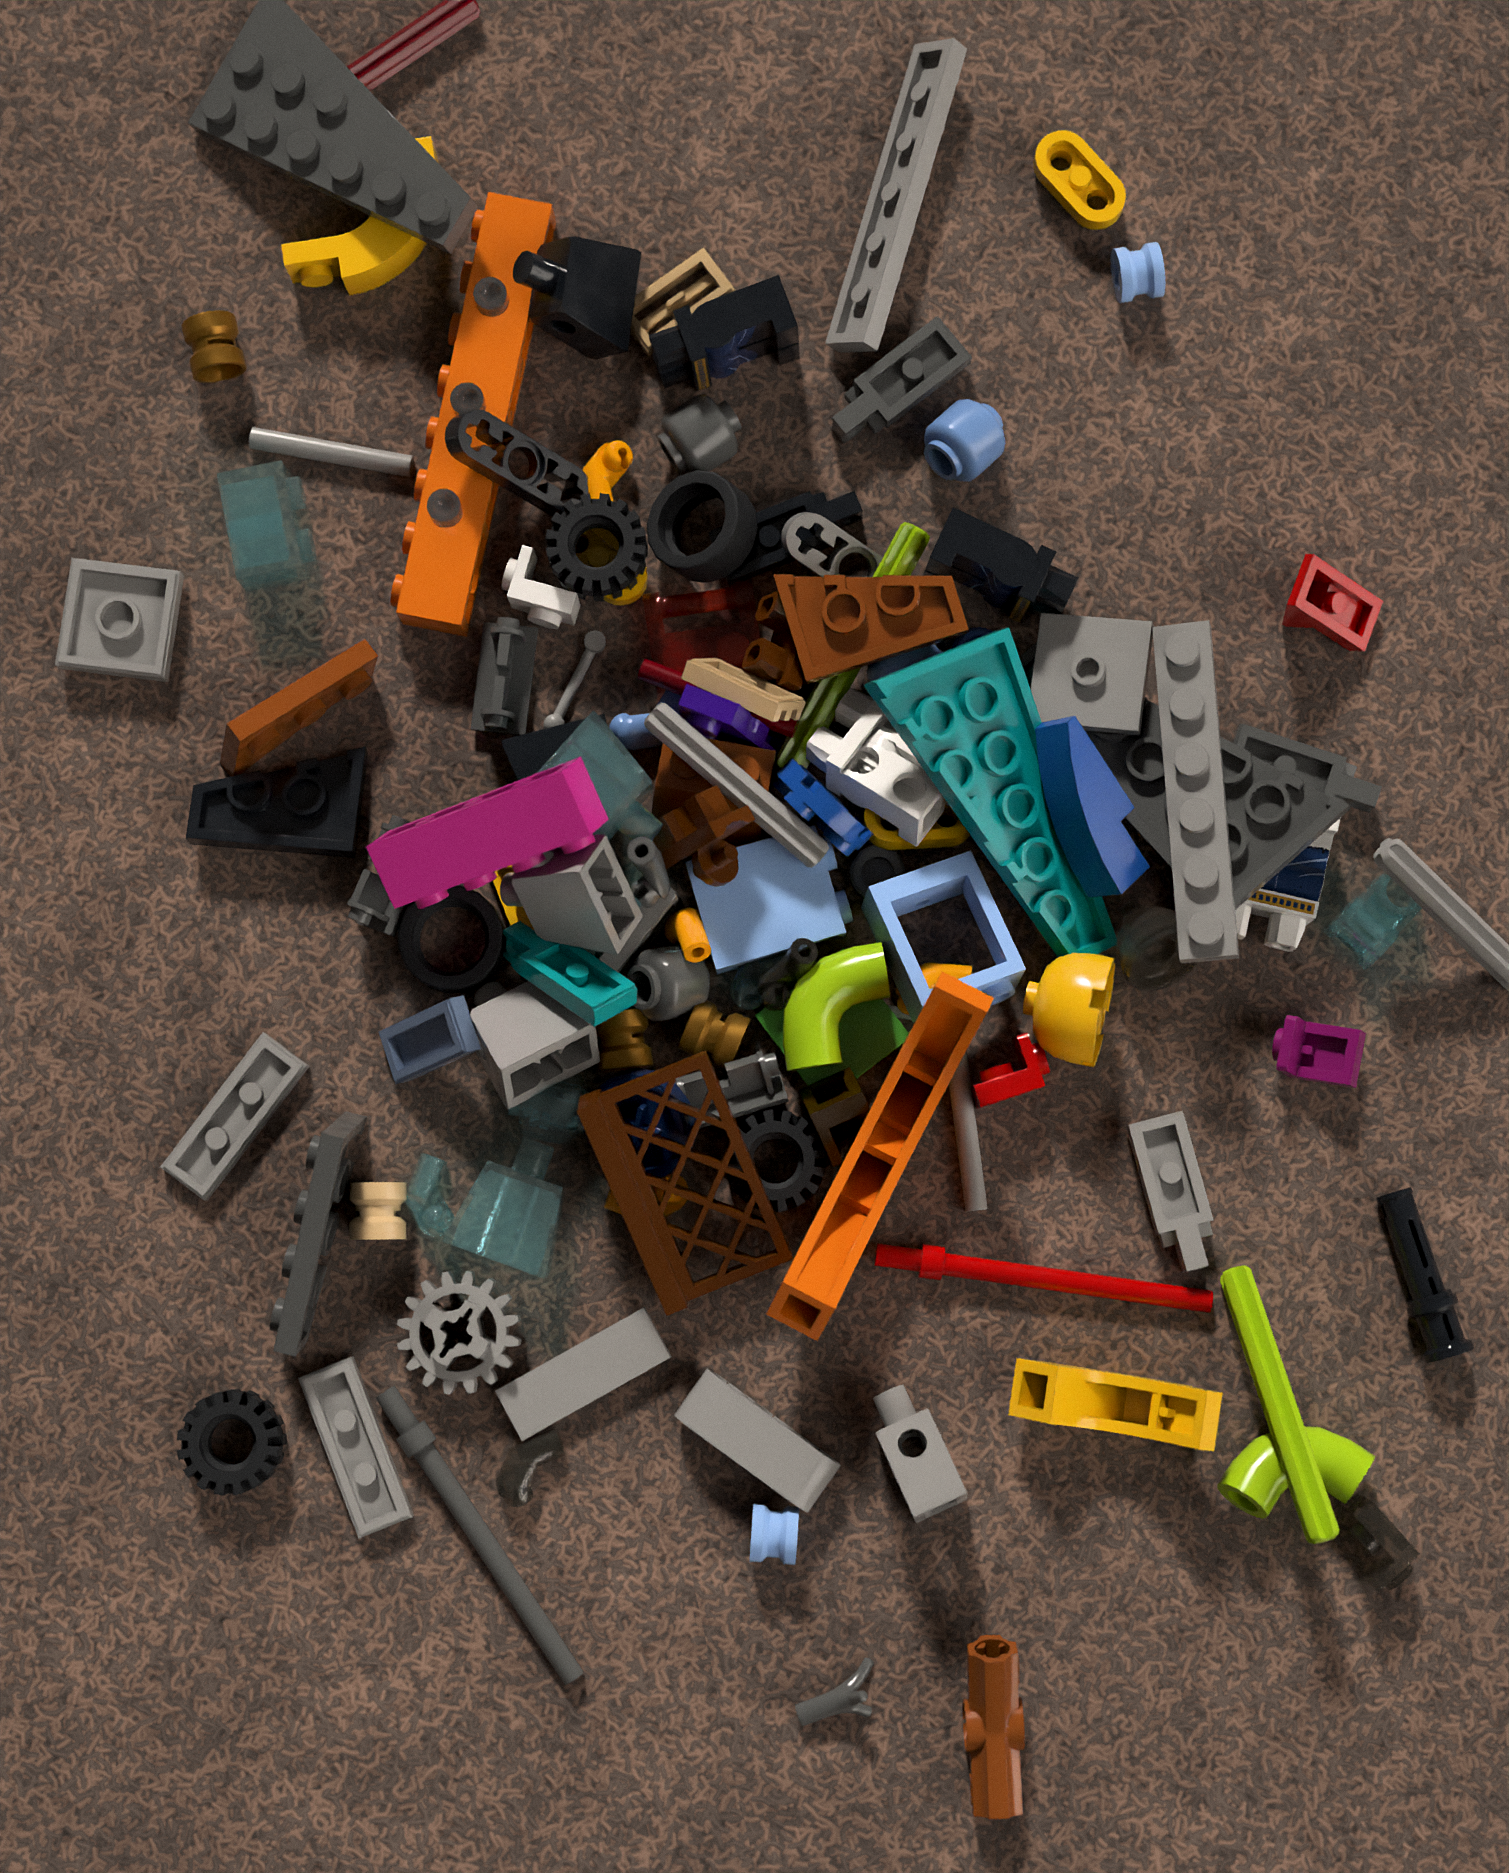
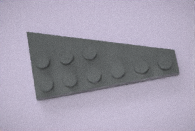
(313, 120)
(1268, 810)

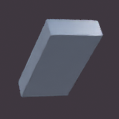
(429, 1039)

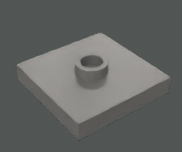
(119, 619)
(1092, 671)

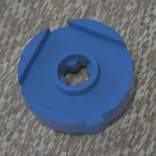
(820, 805)

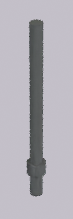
(417, 1441)

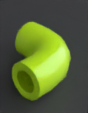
(823, 997)
(1258, 1480)

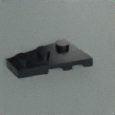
(284, 810)

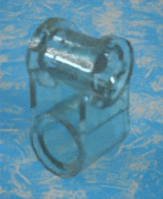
(1371, 922)

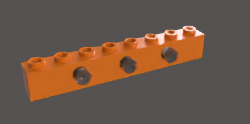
(484, 374)

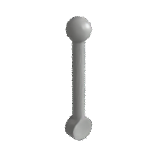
(594, 643)

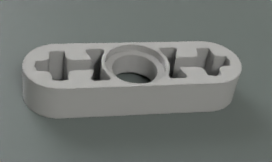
(826, 533)

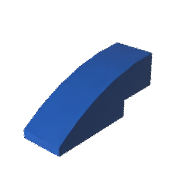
(1087, 809)

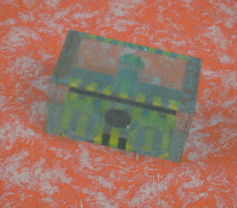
(265, 525)

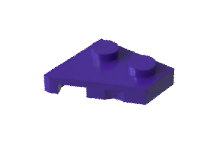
(724, 720)

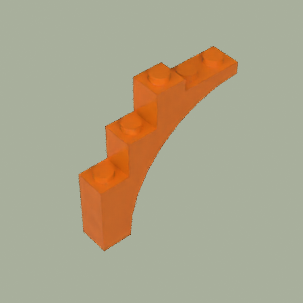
(879, 1155)

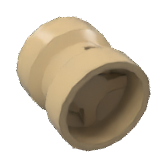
(377, 1210)

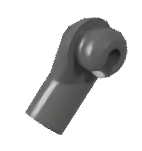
(650, 863)

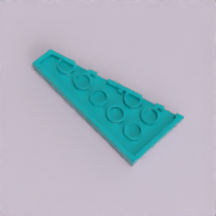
(975, 737)

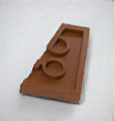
(865, 620)
(296, 707)

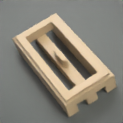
(669, 281)
(743, 688)

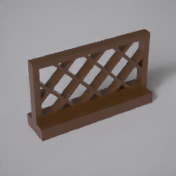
(637, 1197)

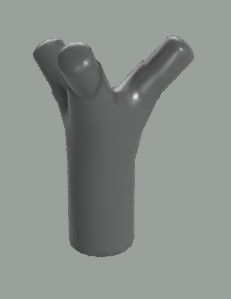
(840, 1700)

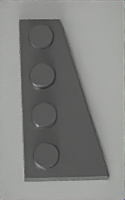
(331, 1173)

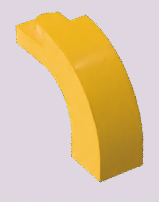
(361, 257)
(1115, 1403)

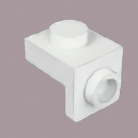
(544, 603)

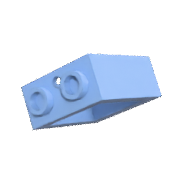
(926, 887)

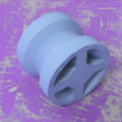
(1138, 272)
(774, 1534)

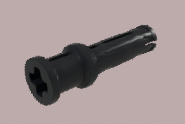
(1430, 1301)

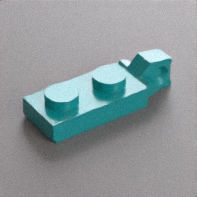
(569, 975)

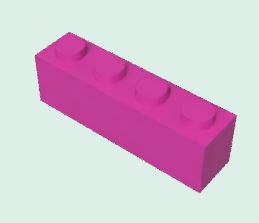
(488, 834)

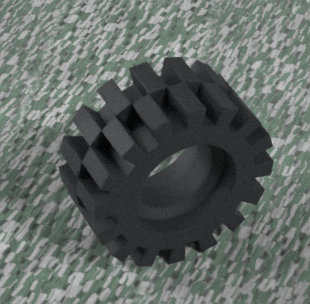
(590, 515)
(809, 1151)
(197, 1446)

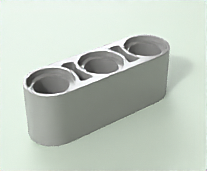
(757, 1440)

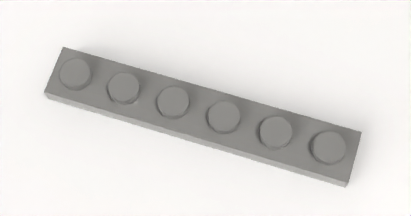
(896, 196)
(1195, 792)

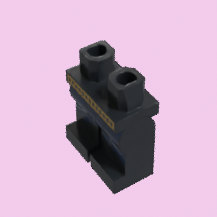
(727, 334)
(1000, 567)

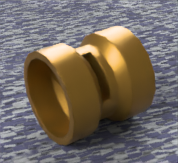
(213, 346)
(714, 1033)
(623, 1042)

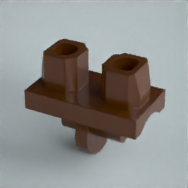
(777, 659)
(699, 833)

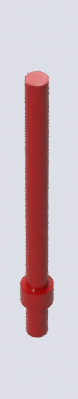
(933, 1262)

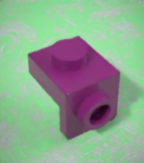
(1318, 1052)

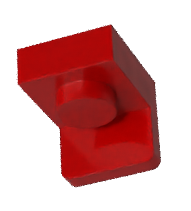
(1003, 1083)

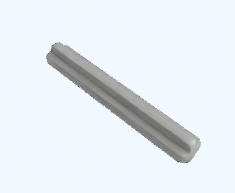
(736, 784)
(1445, 907)

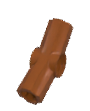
(994, 1727)

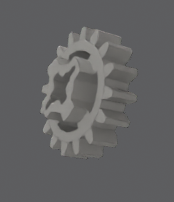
(437, 1318)

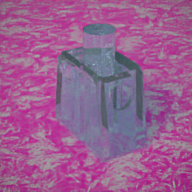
(616, 777)
(512, 1212)

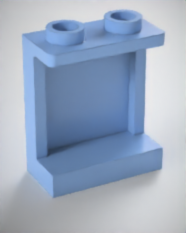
(770, 905)

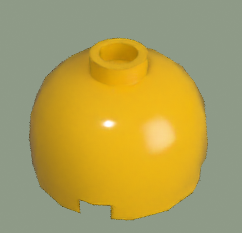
(1071, 1006)

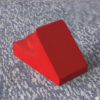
(1332, 605)

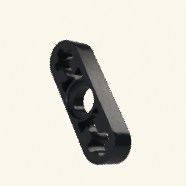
(495, 467)

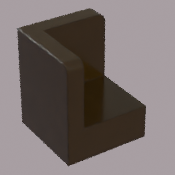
(836, 1109)

